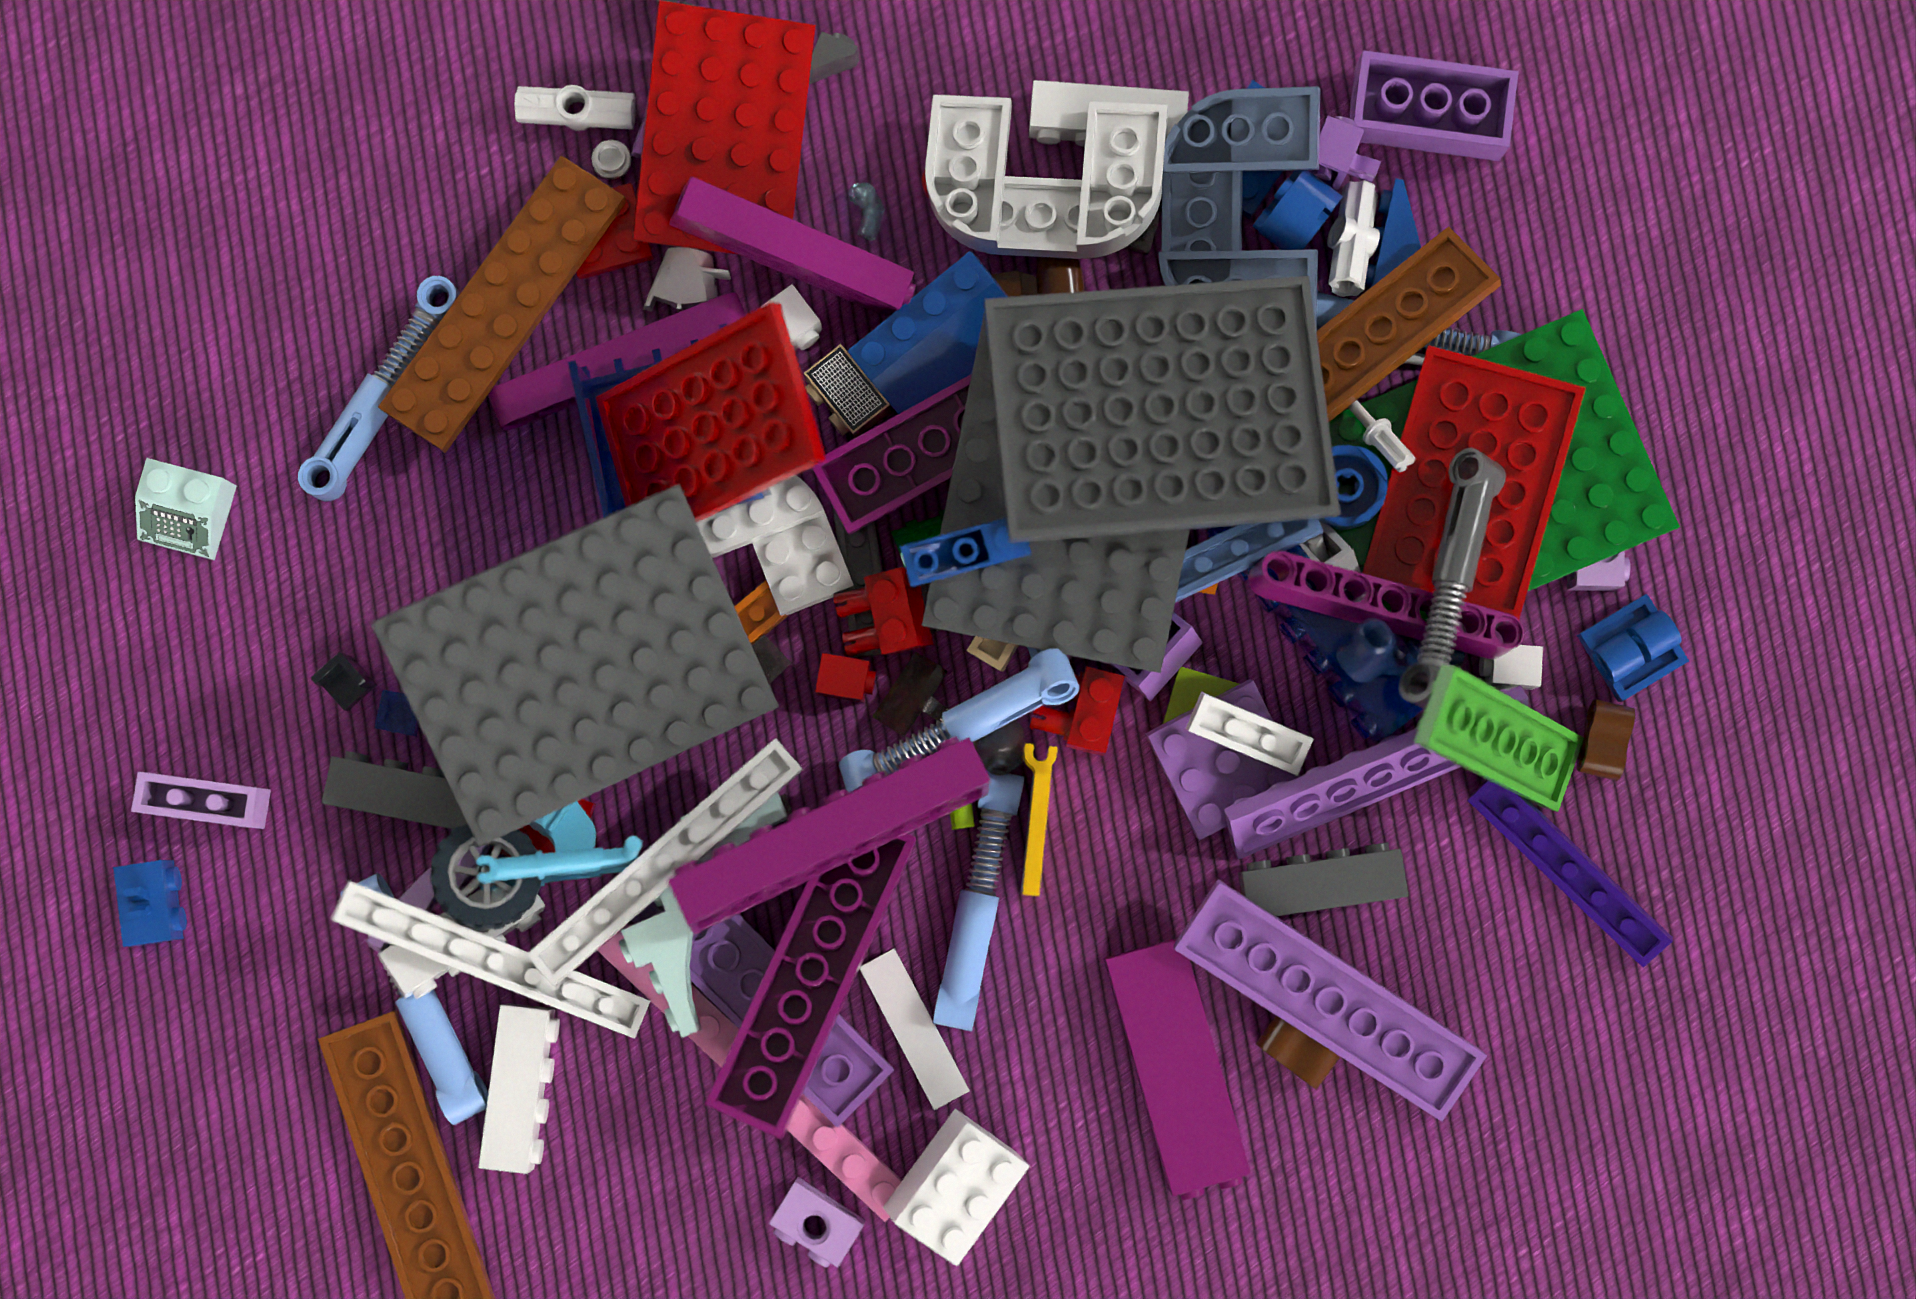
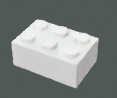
(955, 1187)

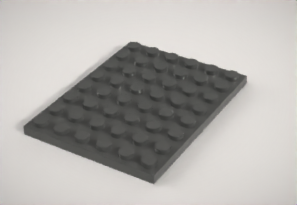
(1159, 409)
(1079, 595)
(576, 664)

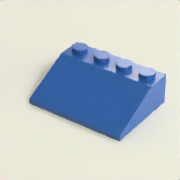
(931, 338)

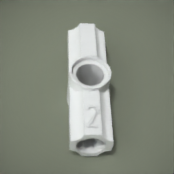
(551, 106)
(1353, 238)

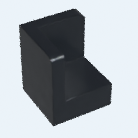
(344, 680)

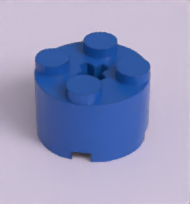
(1297, 211)
(1369, 489)

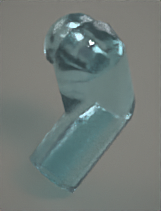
(872, 207)

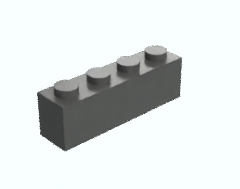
(392, 791)
(1325, 883)

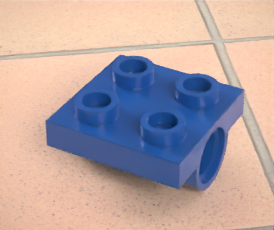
(1634, 647)

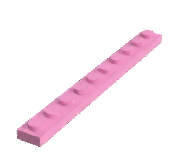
(831, 1145)

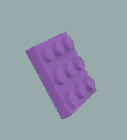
(1208, 774)

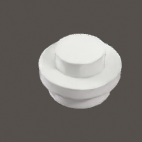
(611, 159)

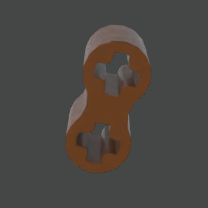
(1606, 739)
(1297, 1052)

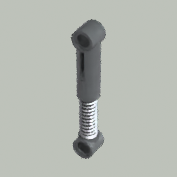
(1475, 484)

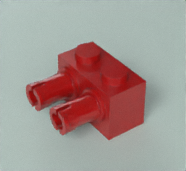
(895, 611)
(1094, 713)

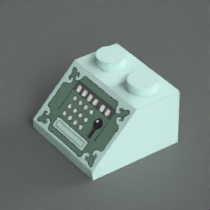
(182, 508)

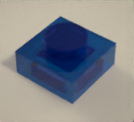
(396, 714)

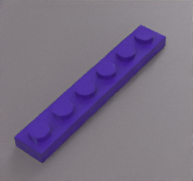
(1572, 871)

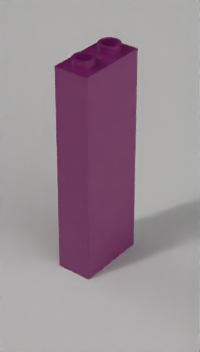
(792, 248)
(1177, 1069)

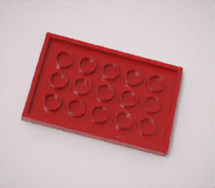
(721, 110)
(714, 418)
(1512, 419)

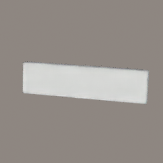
(914, 1029)

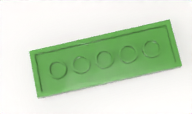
(1498, 738)

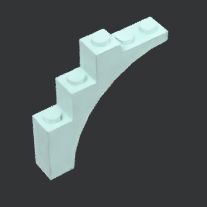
(668, 939)

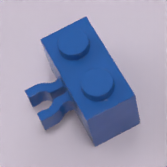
(149, 902)

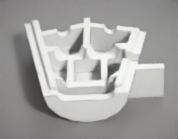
(685, 279)

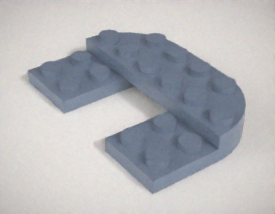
(1204, 183)

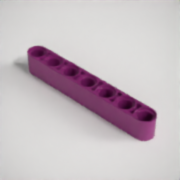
(551, 387)
(1368, 596)

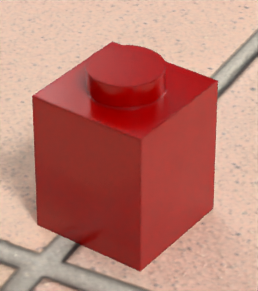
(845, 678)

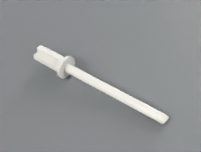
(1380, 435)

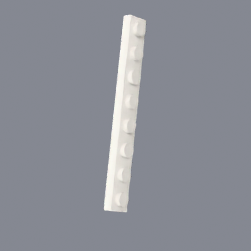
(649, 873)
(487, 958)

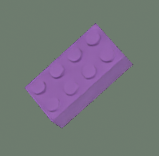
(1433, 105)

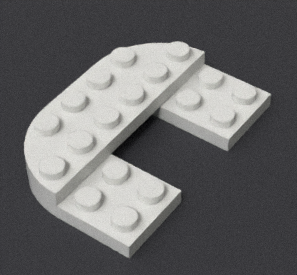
(1044, 215)
(790, 542)

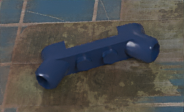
(1379, 651)

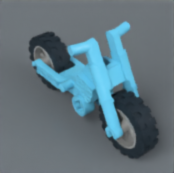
(526, 869)

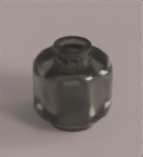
(1002, 749)

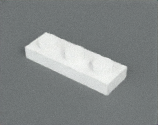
(1249, 733)

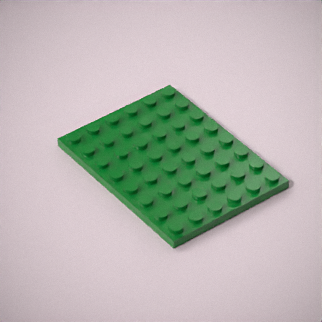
(1607, 483)

